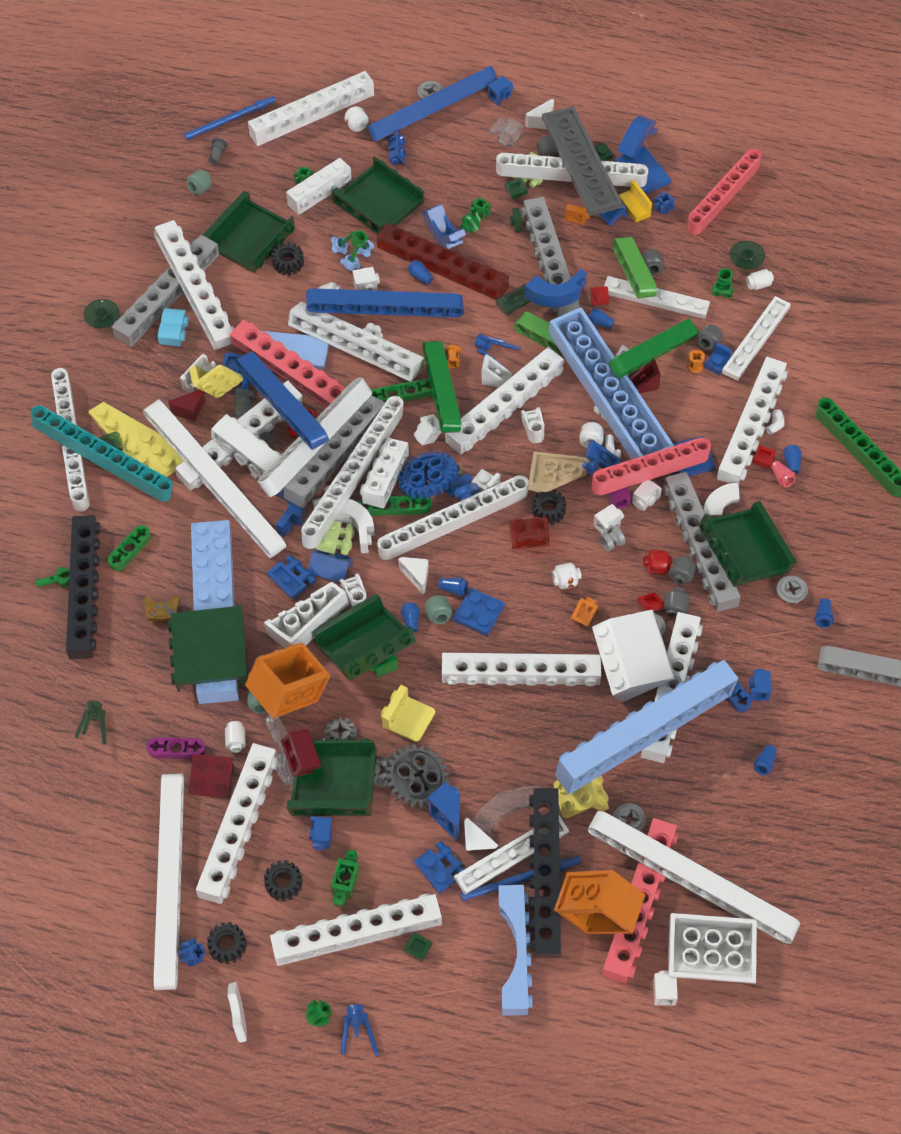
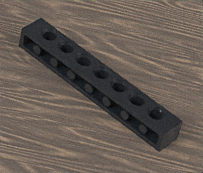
(83, 647)
(549, 799)

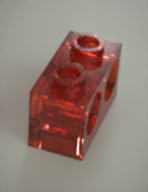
(529, 537)

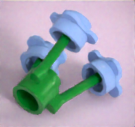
(361, 246)

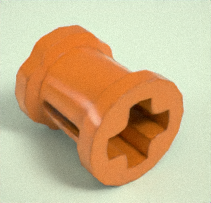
(453, 353)
(694, 357)

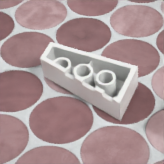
(244, 445)
(297, 623)

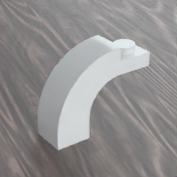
(362, 520)

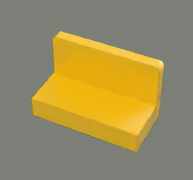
(636, 202)

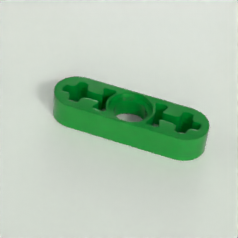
(127, 556)

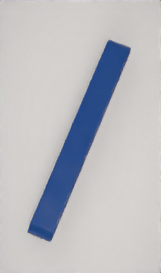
(432, 103)
(384, 302)
(282, 400)

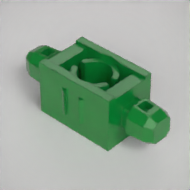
(350, 865)

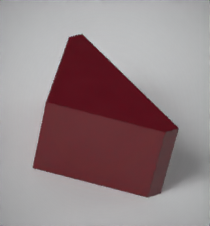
(647, 378)
(188, 405)

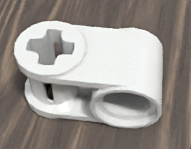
(533, 425)
(354, 590)

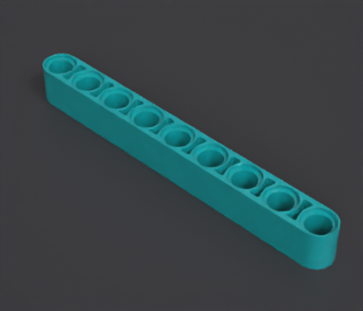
(45, 420)

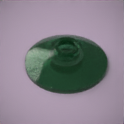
(747, 255)
(101, 313)

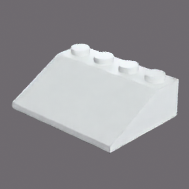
(633, 654)
(712, 948)

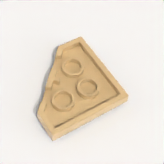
(554, 470)

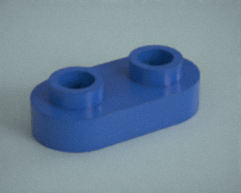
(466, 491)

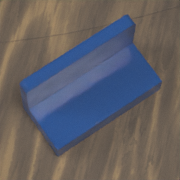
(329, 565)

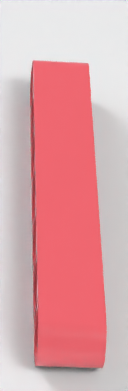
(724, 191)
(651, 466)

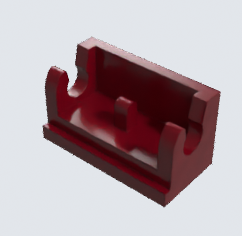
(300, 752)

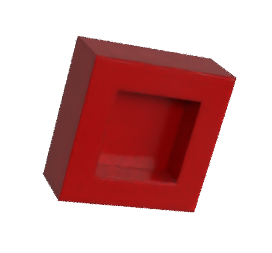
(599, 296)
(764, 456)
(650, 602)

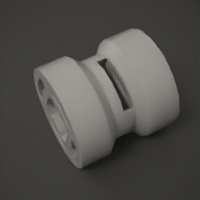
(612, 539)

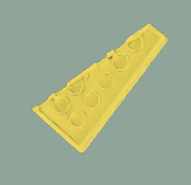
(137, 439)

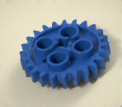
(415, 476)

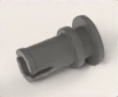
(218, 147)

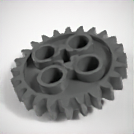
(402, 785)

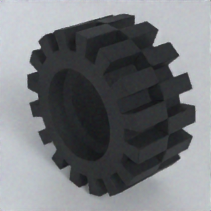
(287, 251)
(549, 497)
(291, 889)
(226, 955)

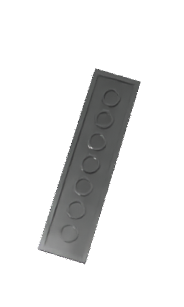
(581, 161)

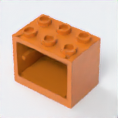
(287, 680)
(599, 902)

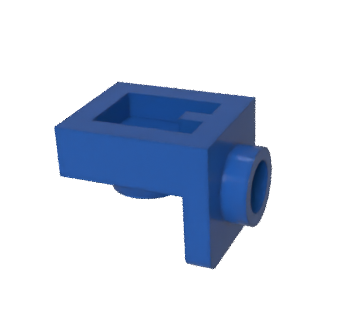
(612, 216)
(718, 359)

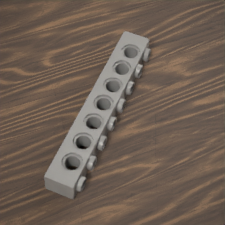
(546, 247)
(159, 296)
(331, 454)
(681, 484)

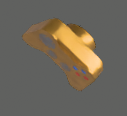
(161, 611)

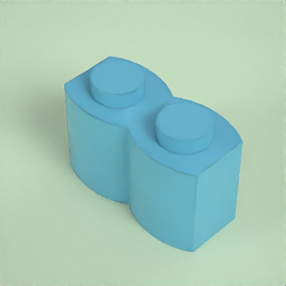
(172, 327)

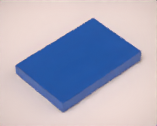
(656, 177)

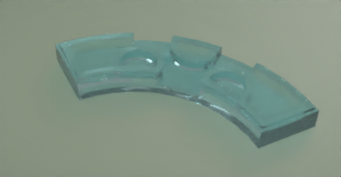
(243, 403)

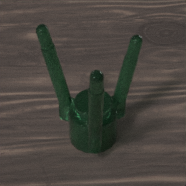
(92, 713)

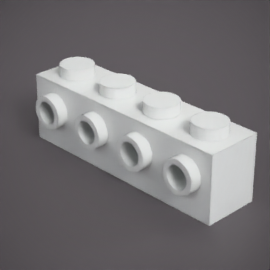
(318, 186)
(384, 472)

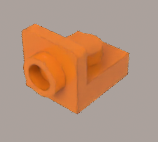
(576, 214)
(585, 611)

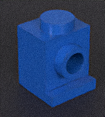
(500, 90)
(760, 685)
(321, 832)

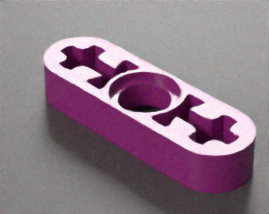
(182, 754)

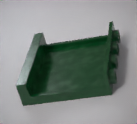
(379, 197)
(249, 232)
(747, 545)
(362, 637)
(208, 646)
(342, 782)

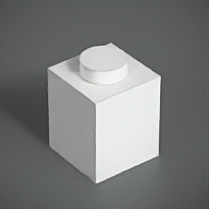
(664, 989)

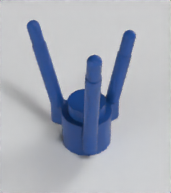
(485, 343)
(356, 1017)

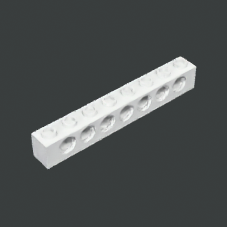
(311, 108)
(171, 232)
(357, 342)
(515, 391)
(756, 410)
(253, 416)
(684, 625)
(529, 662)
(258, 757)
(348, 938)

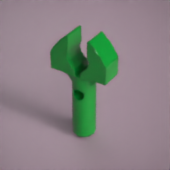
(57, 578)

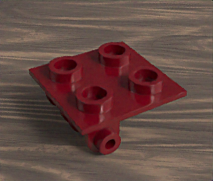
(210, 775)

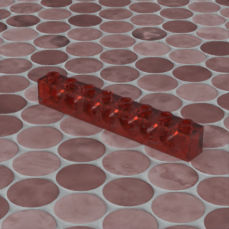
(443, 261)

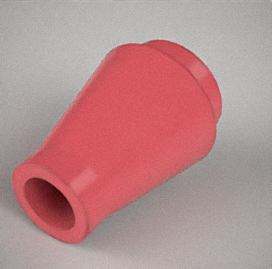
(783, 474)

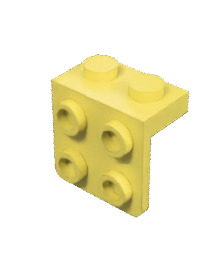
(216, 381)
(406, 715)
(583, 799)

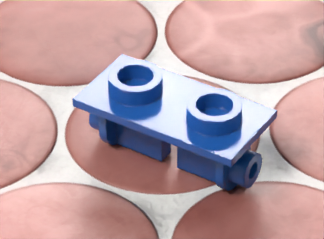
(397, 150)

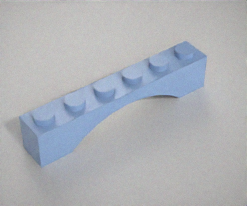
(515, 991)

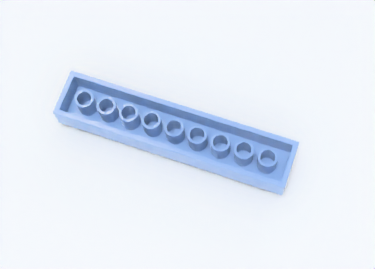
(614, 397)
(213, 589)
(645, 726)

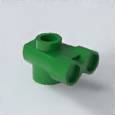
(723, 284)

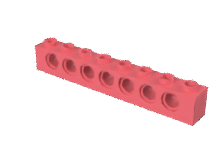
(325, 396)
(614, 967)

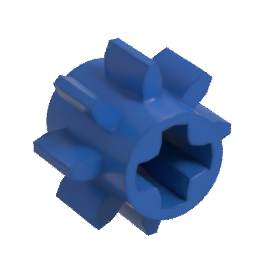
(664, 203)
(191, 952)

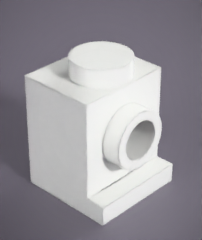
(427, 430)
(646, 495)
(608, 519)

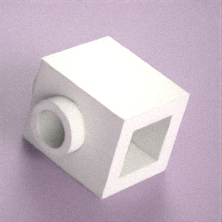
(365, 279)

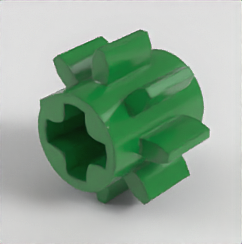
(302, 174)
(481, 207)
(470, 222)
(318, 1013)

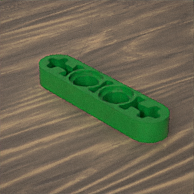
(401, 388)
(395, 509)

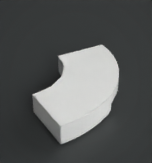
(720, 499)
(237, 1011)

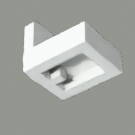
(486, 480)

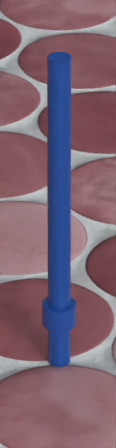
(259, 105)
(518, 879)

